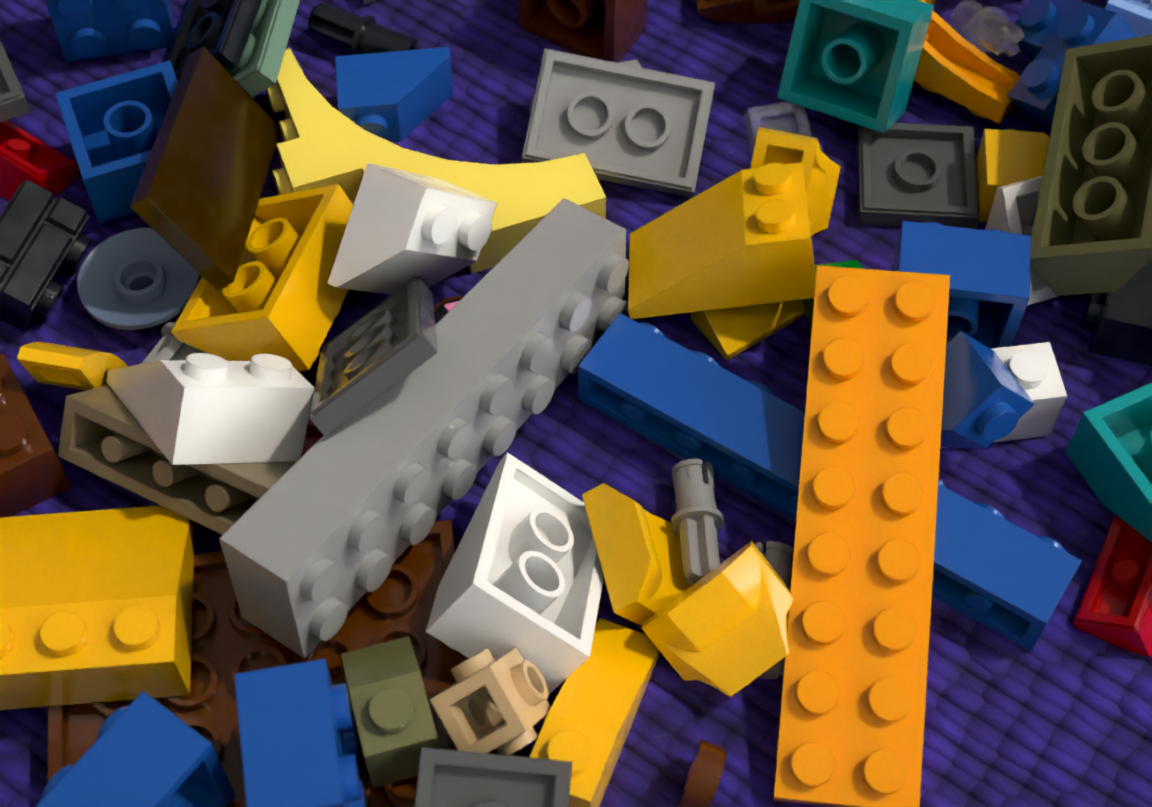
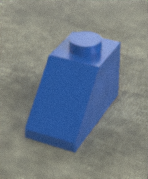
(393, 89)
(978, 396)

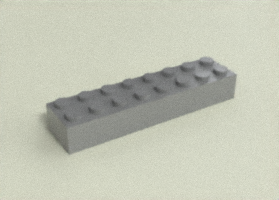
(399, 461)

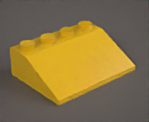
(95, 606)

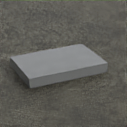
(627, 119)

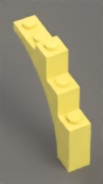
(330, 149)

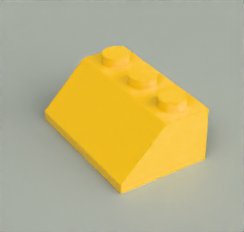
(281, 284)

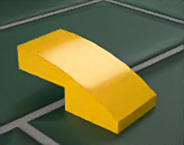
(67, 365)

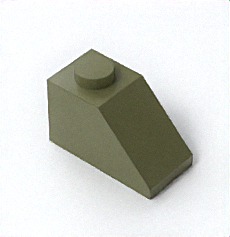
(389, 709)

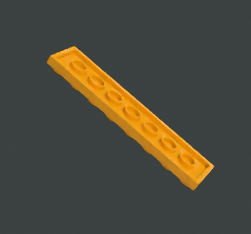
(864, 541)

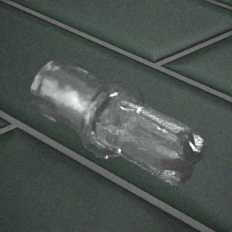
(987, 28)

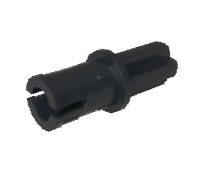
(356, 33)

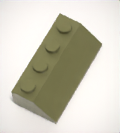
(1097, 171)

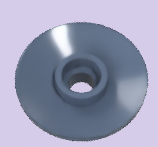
(125, 264)

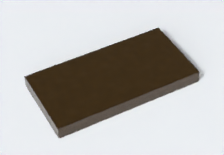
(207, 169)

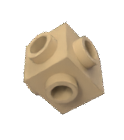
(493, 703)

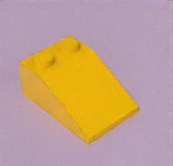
(726, 247)

